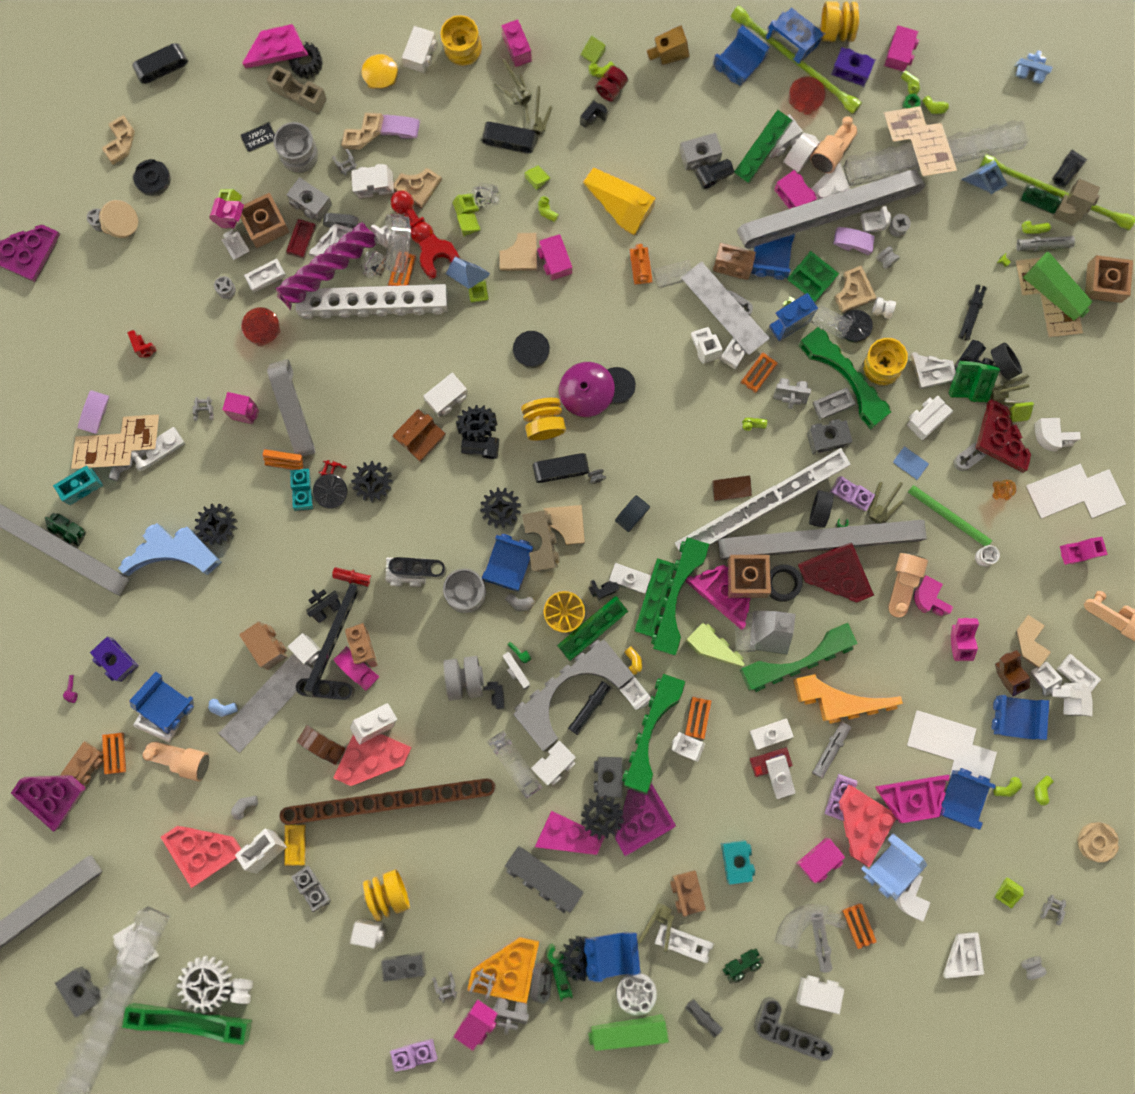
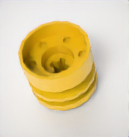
(839, 21)
(461, 40)
(890, 353)
(543, 419)
(382, 896)

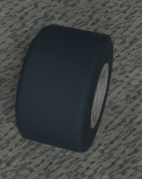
(632, 513)

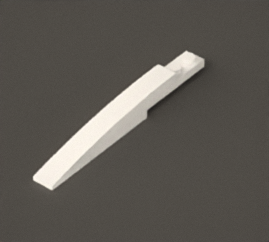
(770, 499)

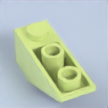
(707, 644)

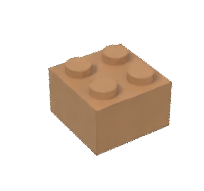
(263, 220)
(1109, 279)
(748, 576)
(263, 645)

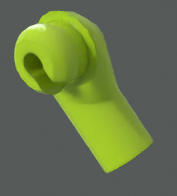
(596, 71)
(912, 82)
(935, 107)
(544, 209)
(1028, 228)
(749, 422)
(1009, 791)
(1041, 792)

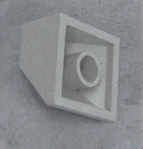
(773, 631)

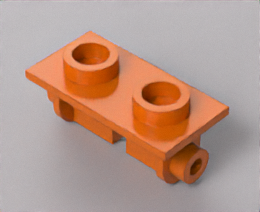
(641, 265)

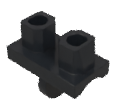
(330, 600)

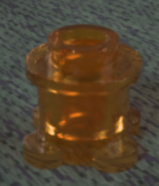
(1000, 491)

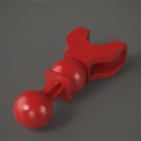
(423, 234)

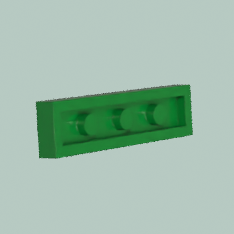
(763, 146)
(654, 597)
(592, 628)

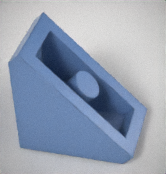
(987, 178)
(466, 272)

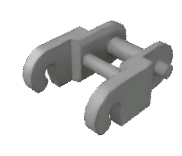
(340, 165)
(209, 407)
(1060, 912)
(489, 986)
(439, 989)

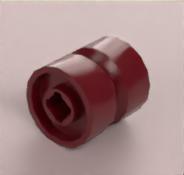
(611, 83)

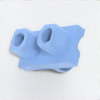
(1040, 70)

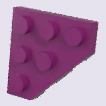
(28, 251)
(49, 797)
(643, 820)

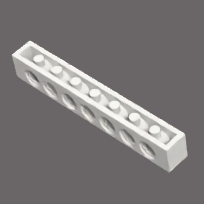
(381, 295)

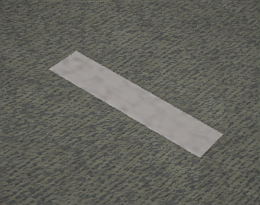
(725, 308)
(265, 703)

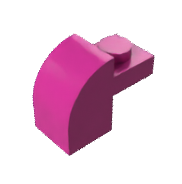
(226, 213)
(1083, 550)
(926, 594)
(963, 639)
(360, 673)

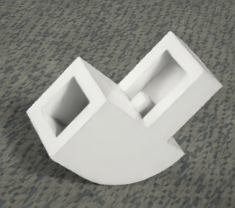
(801, 151)
(706, 345)
(1050, 437)
(1076, 699)
(910, 903)

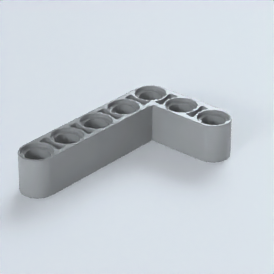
(281, 377)

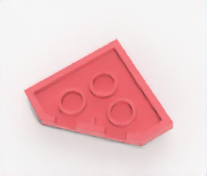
(370, 759)
(864, 824)
(200, 852)

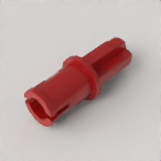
(351, 576)

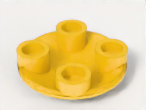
(379, 71)

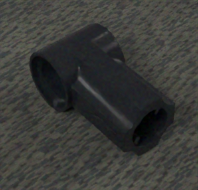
(1070, 165)
(709, 175)
(972, 352)
(485, 448)

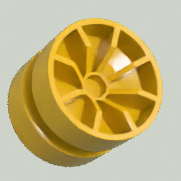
(564, 611)

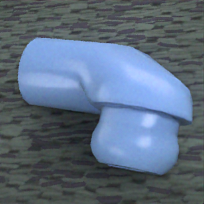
(221, 710)

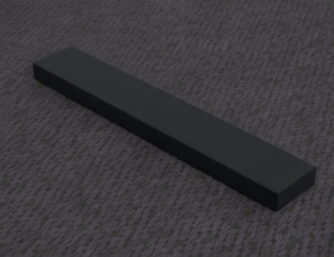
(331, 640)

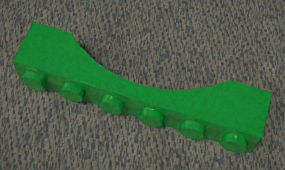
(820, 348)
(692, 557)
(834, 641)
(640, 772)
(157, 1018)

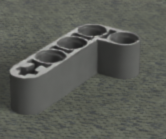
(794, 1034)

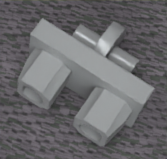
(792, 394)
(519, 1016)

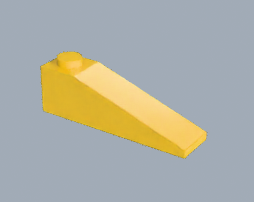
(624, 201)

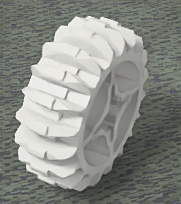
(205, 975)

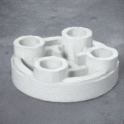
(636, 994)

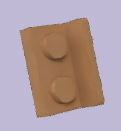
(734, 261)
(361, 645)
(84, 763)
(688, 893)

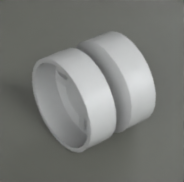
(296, 147)
(464, 590)
(469, 677)

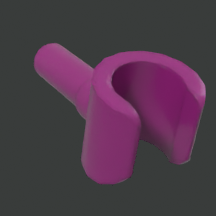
(68, 695)

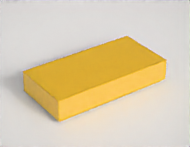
(296, 844)

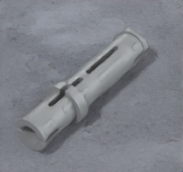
(1038, 243)
(831, 750)
(824, 961)

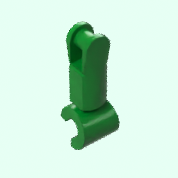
(559, 975)

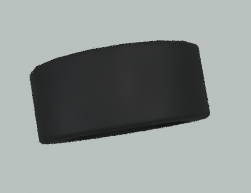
(1006, 361)
(821, 509)
(797, 580)

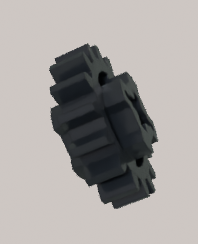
(476, 423)
(364, 481)
(493, 508)
(214, 516)
(609, 814)
(572, 955)

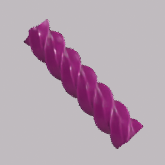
(324, 265)

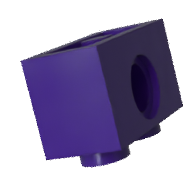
(845, 71)
(124, 663)

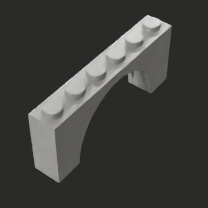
(598, 661)

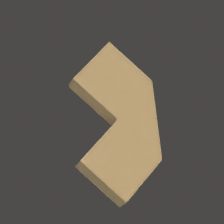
(359, 138)
(121, 146)
(1030, 649)

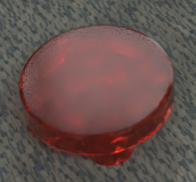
(806, 94)
(260, 326)

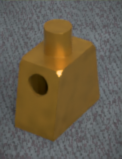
(670, 46)

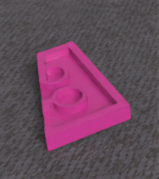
(567, 835)

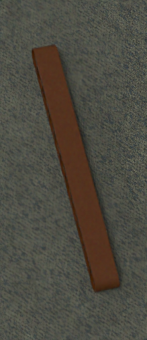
(378, 799)

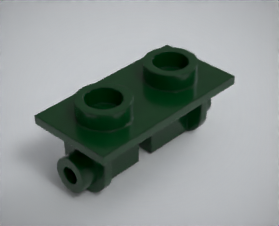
(1040, 199)
(57, 524)
(750, 963)

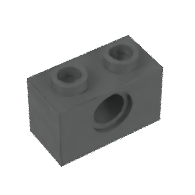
(820, 443)
(611, 764)
(403, 966)
(68, 988)

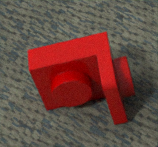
(140, 347)

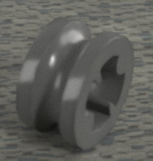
(596, 476)

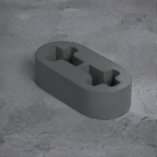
(341, 219)
(541, 982)

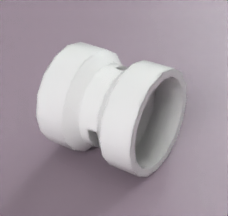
(883, 308)
(989, 552)
(241, 989)

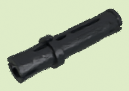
(975, 305)
(592, 704)

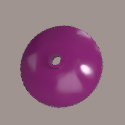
(595, 397)

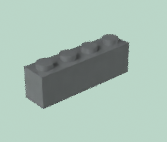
(544, 879)

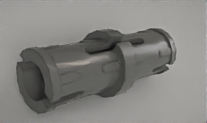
(703, 1018)

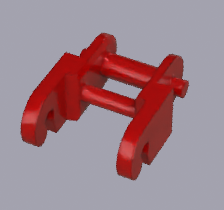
(334, 465)

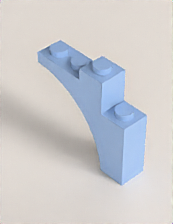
(162, 546)

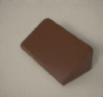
(732, 488)

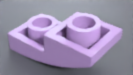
(399, 125)
(851, 238)
(93, 411)
(852, 494)
(840, 785)
(413, 1054)

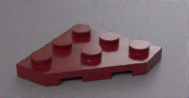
(1001, 438)
(838, 573)

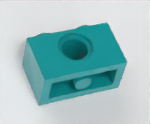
(78, 485)
(734, 874)

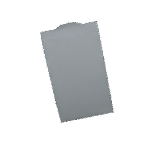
(311, 888)

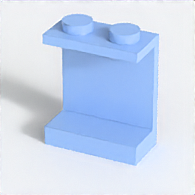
(895, 868)

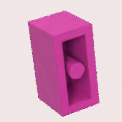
(516, 43)
(901, 48)
(794, 190)
(555, 257)
(240, 408)
(821, 860)
(475, 1025)

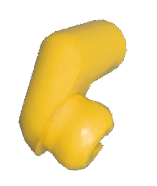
(636, 660)

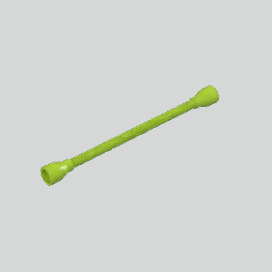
(741, 17)
(1124, 220)

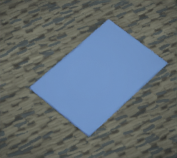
(910, 463)

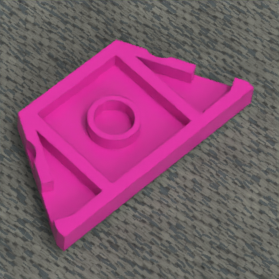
(275, 46)
(714, 588)
(915, 798)

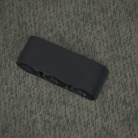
(160, 63)
(508, 137)
(561, 468)
(408, 564)
(334, 693)

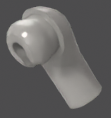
(116, 470)
(520, 604)
(238, 809)

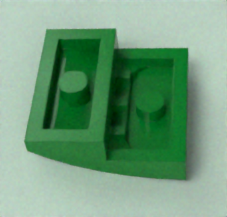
(813, 276)
(973, 381)

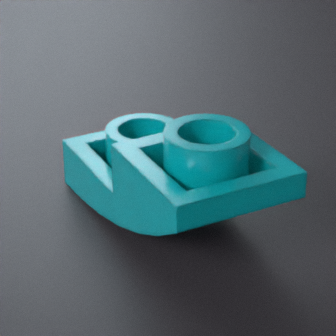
(301, 489)

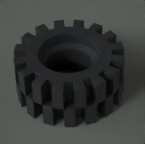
(310, 68)

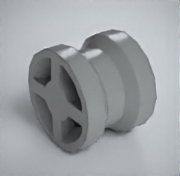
(93, 217)
(896, 229)
(887, 257)
(224, 283)
(1034, 968)

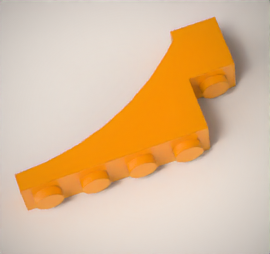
(838, 704)

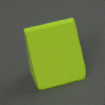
(593, 50)
(536, 177)
(229, 195)
(464, 204)
(468, 223)
(478, 292)
(1021, 411)
(1009, 893)

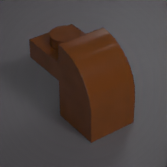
(1012, 674)
(320, 745)

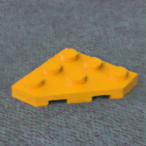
(512, 970)

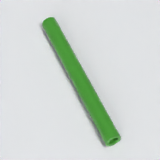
(949, 515)

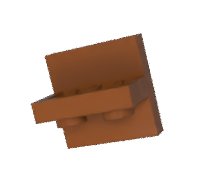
(419, 435)

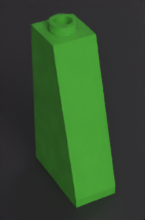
(1058, 287)
(629, 1033)

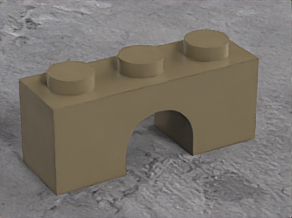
(308, 95)
(1078, 202)
(545, 557)

